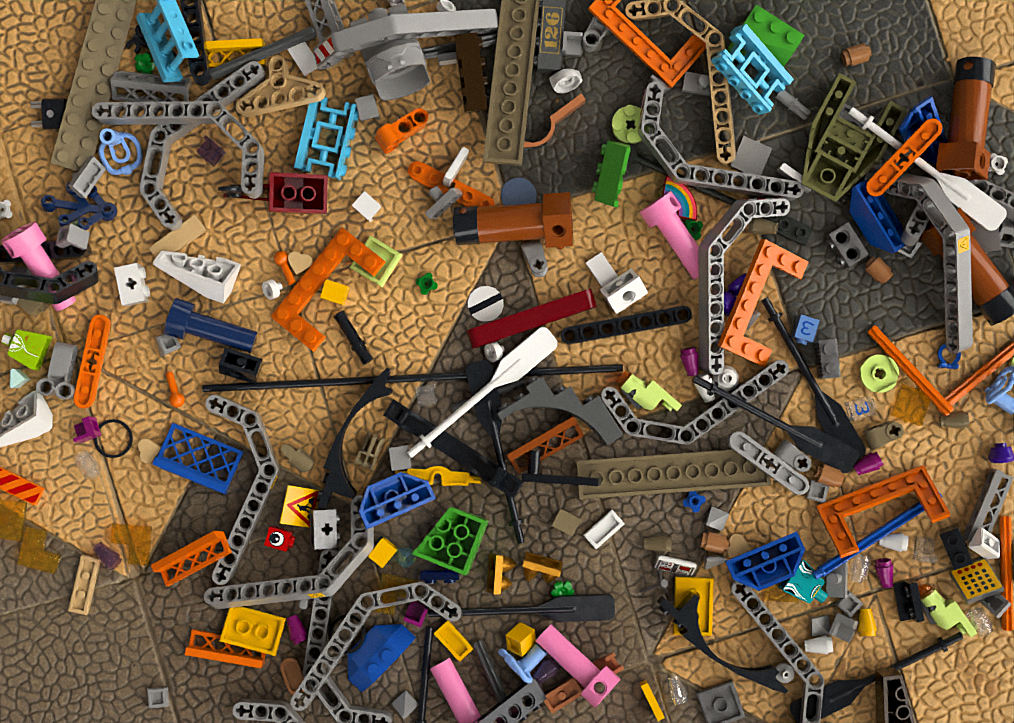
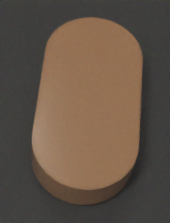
(292, 674)

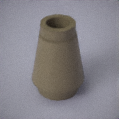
(762, 226)
(955, 420)
(658, 544)

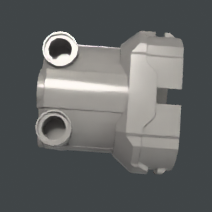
(396, 65)

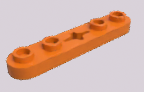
(918, 143)
(431, 177)
(95, 342)

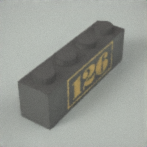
(551, 36)

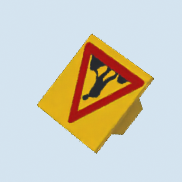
(297, 506)

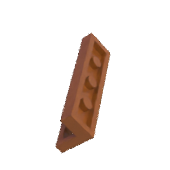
(546, 437)

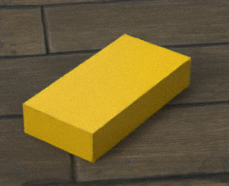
(453, 640)
(651, 699)

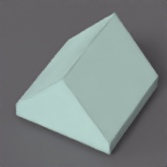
(18, 378)

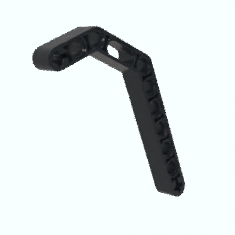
(83, 276)

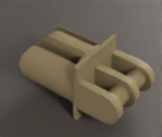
(298, 458)
(364, 463)

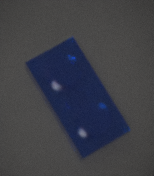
(431, 576)

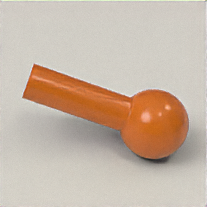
(281, 259)
(176, 398)

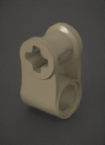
(879, 435)

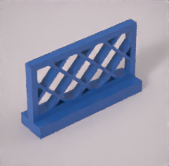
(187, 471)

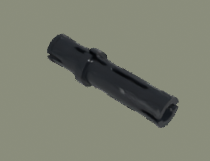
(353, 337)

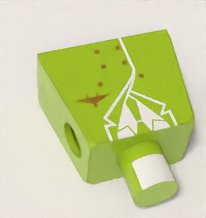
(27, 347)

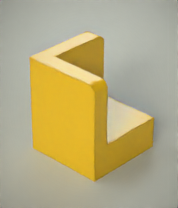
(334, 292)
(383, 552)
(520, 639)

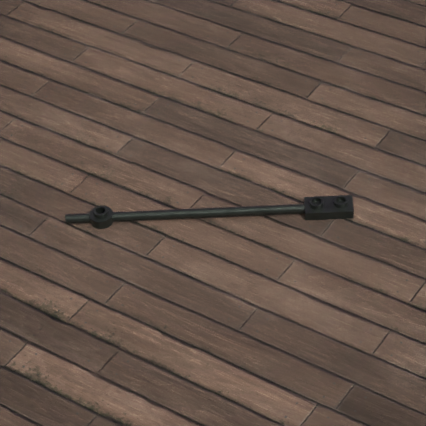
(787, 226)

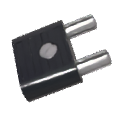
(51, 113)

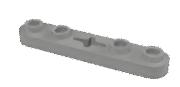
(782, 474)

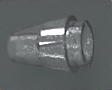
(677, 692)

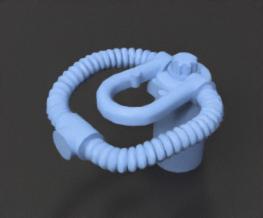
(112, 138)
(999, 396)
(527, 663)

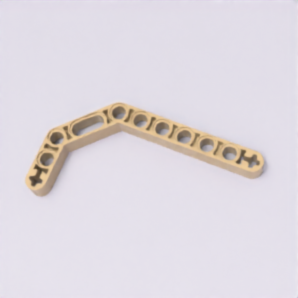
(712, 49)

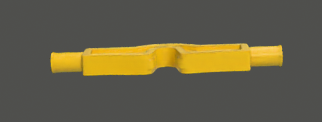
(449, 478)

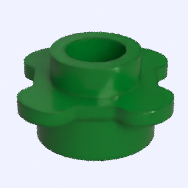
(696, 225)
(421, 283)

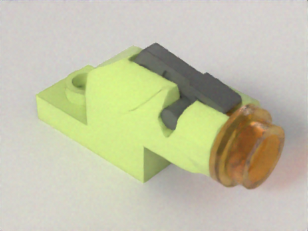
(643, 395)
(944, 612)

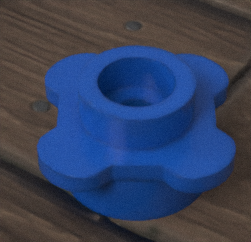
(694, 506)

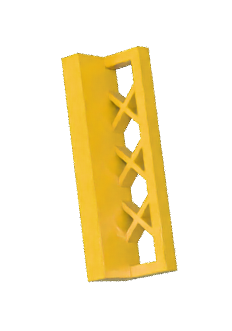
(232, 46)

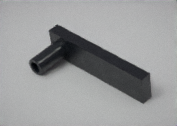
(534, 476)

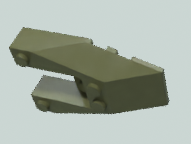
(840, 150)

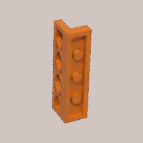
(187, 552)
(221, 655)

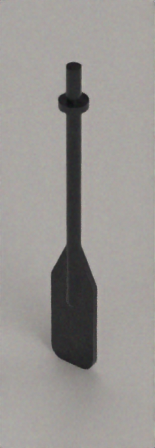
(478, 376)
(828, 411)
(807, 438)
(560, 608)
(843, 692)

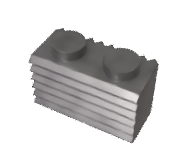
(827, 359)

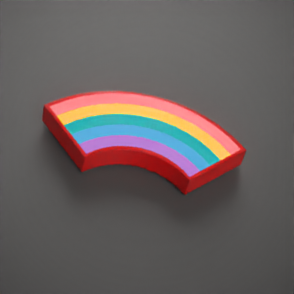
(684, 197)

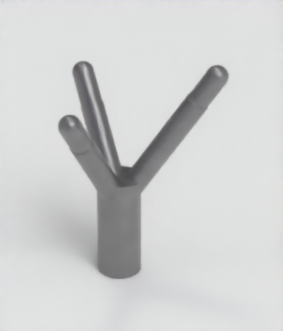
(660, 584)

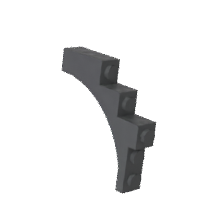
(592, 413)

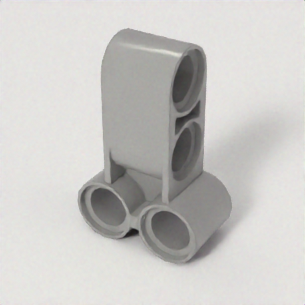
(60, 371)

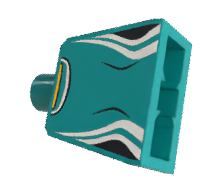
(804, 585)

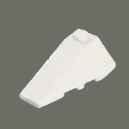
(206, 276)
(26, 420)

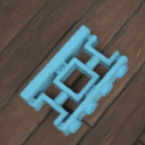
(762, 61)
(311, 133)

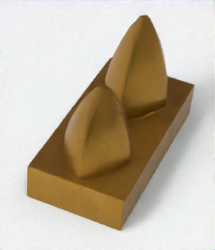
(536, 563)
(496, 566)

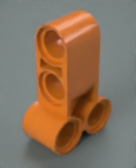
(390, 136)

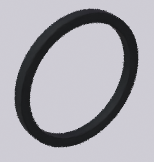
(130, 439)
(362, 638)

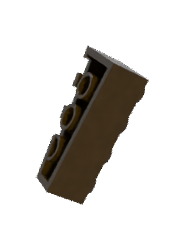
(470, 72)
(891, 697)

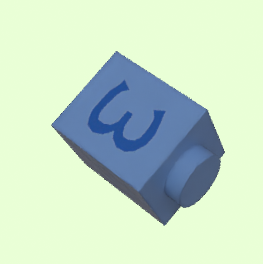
(804, 329)

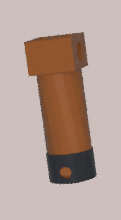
(965, 147)
(517, 222)
(989, 288)

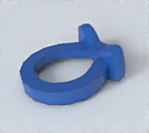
(943, 364)

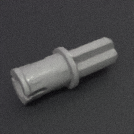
(793, 104)

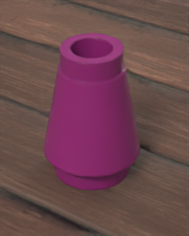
(689, 358)
(868, 464)
(884, 571)
(296, 630)

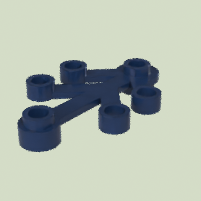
(81, 208)

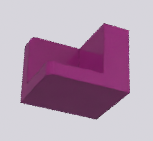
(87, 430)
(416, 613)

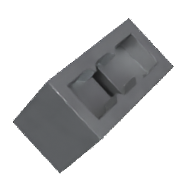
(850, 242)

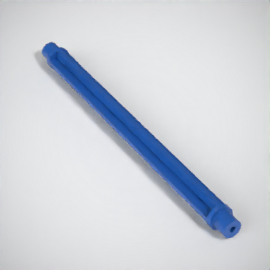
(870, 539)

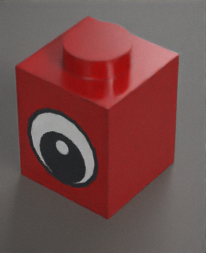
(279, 538)

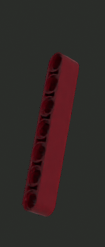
(531, 318)

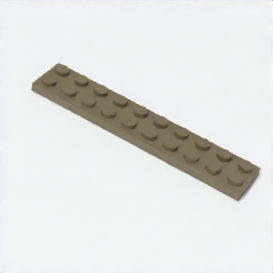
(91, 81)
(511, 82)
(670, 474)

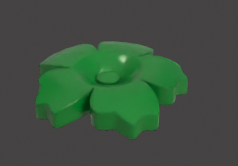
(144, 63)
(562, 589)

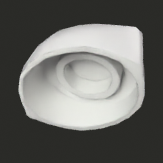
(565, 80)

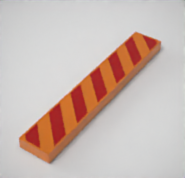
(20, 487)

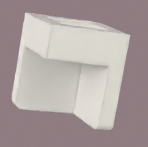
(366, 206)

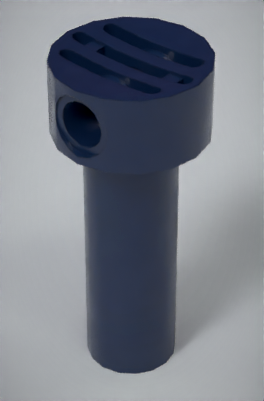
(184, 321)

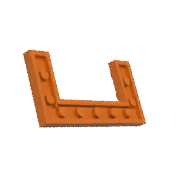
(666, 69)
(765, 257)
(288, 311)
(917, 480)

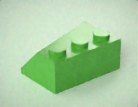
(773, 33)
(611, 172)
(454, 540)

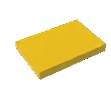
(703, 589)
(253, 630)

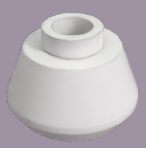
(727, 384)

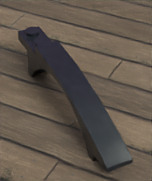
(455, 449)
(337, 479)
(686, 615)

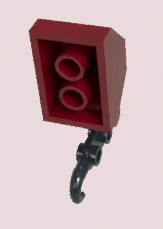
(289, 193)

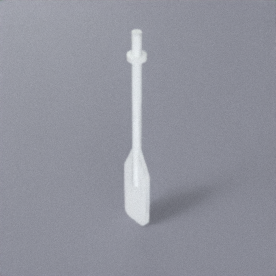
(957, 189)
(509, 370)

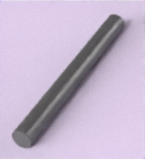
(502, 389)

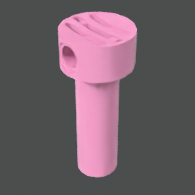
(663, 214)
(27, 244)
(578, 665)
(455, 692)

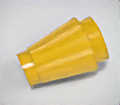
(866, 623)

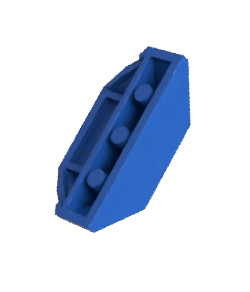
(915, 117)
(876, 219)
(393, 497)
(768, 563)
(379, 650)

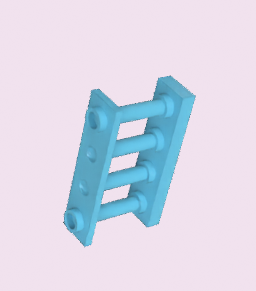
(157, 42)

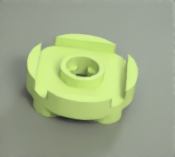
(619, 125)
(888, 379)

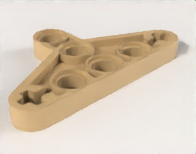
(269, 91)

